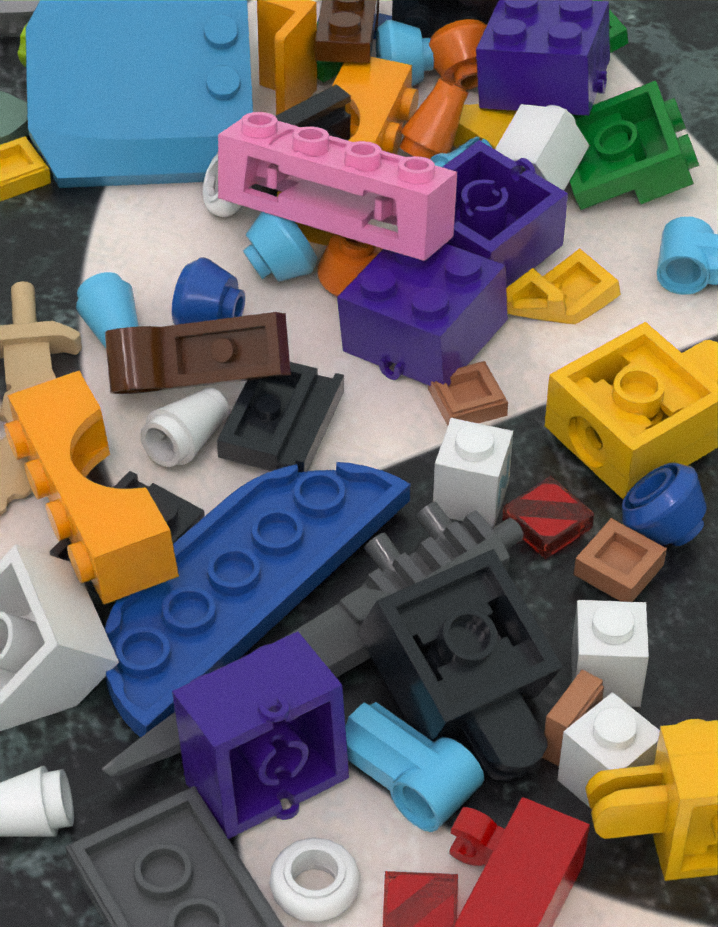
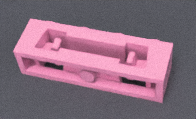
(337, 184)

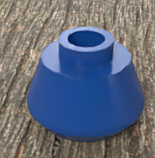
(206, 293)
(666, 505)

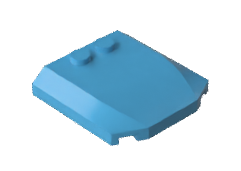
(135, 87)

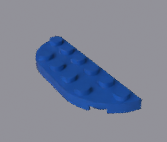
(241, 577)

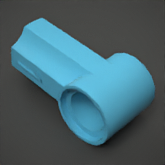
(687, 256)
(423, 776)

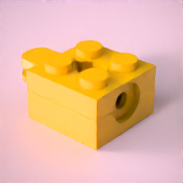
(610, 395)
(667, 799)

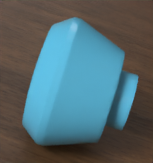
(404, 45)
(279, 248)

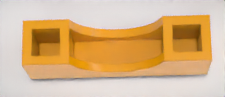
(378, 108)
(113, 531)

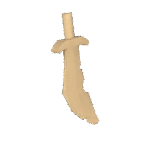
(27, 363)

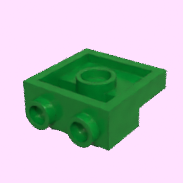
(633, 148)

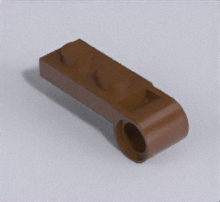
(346, 30)
(197, 353)

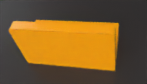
(287, 50)

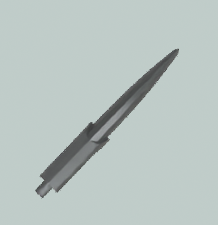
(334, 632)

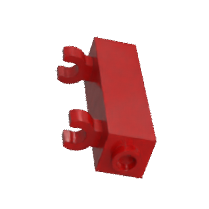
(526, 864)

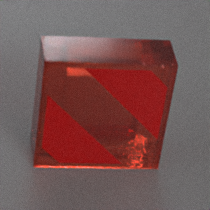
(549, 516)
(420, 899)

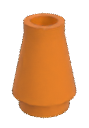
(435, 121)

